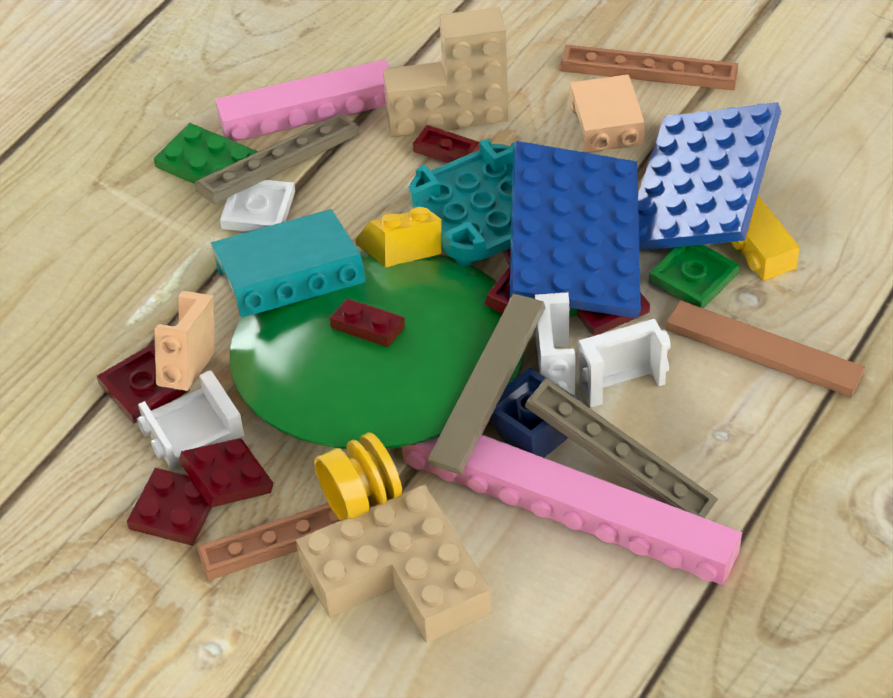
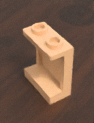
(607, 113)
(189, 346)

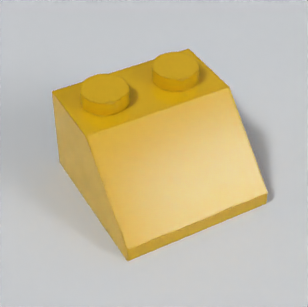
(402, 237)

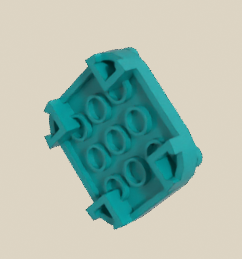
(471, 201)

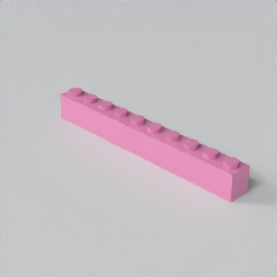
(592, 506)

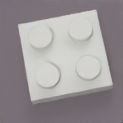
(258, 206)

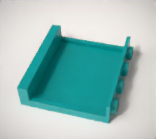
(288, 262)

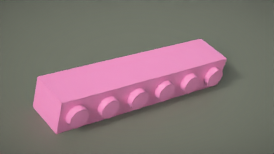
(302, 101)

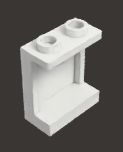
(554, 332)
(622, 357)
(191, 421)

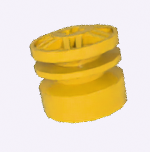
(360, 477)

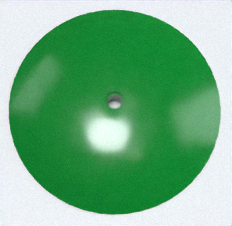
(340, 386)

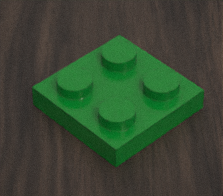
(694, 274)

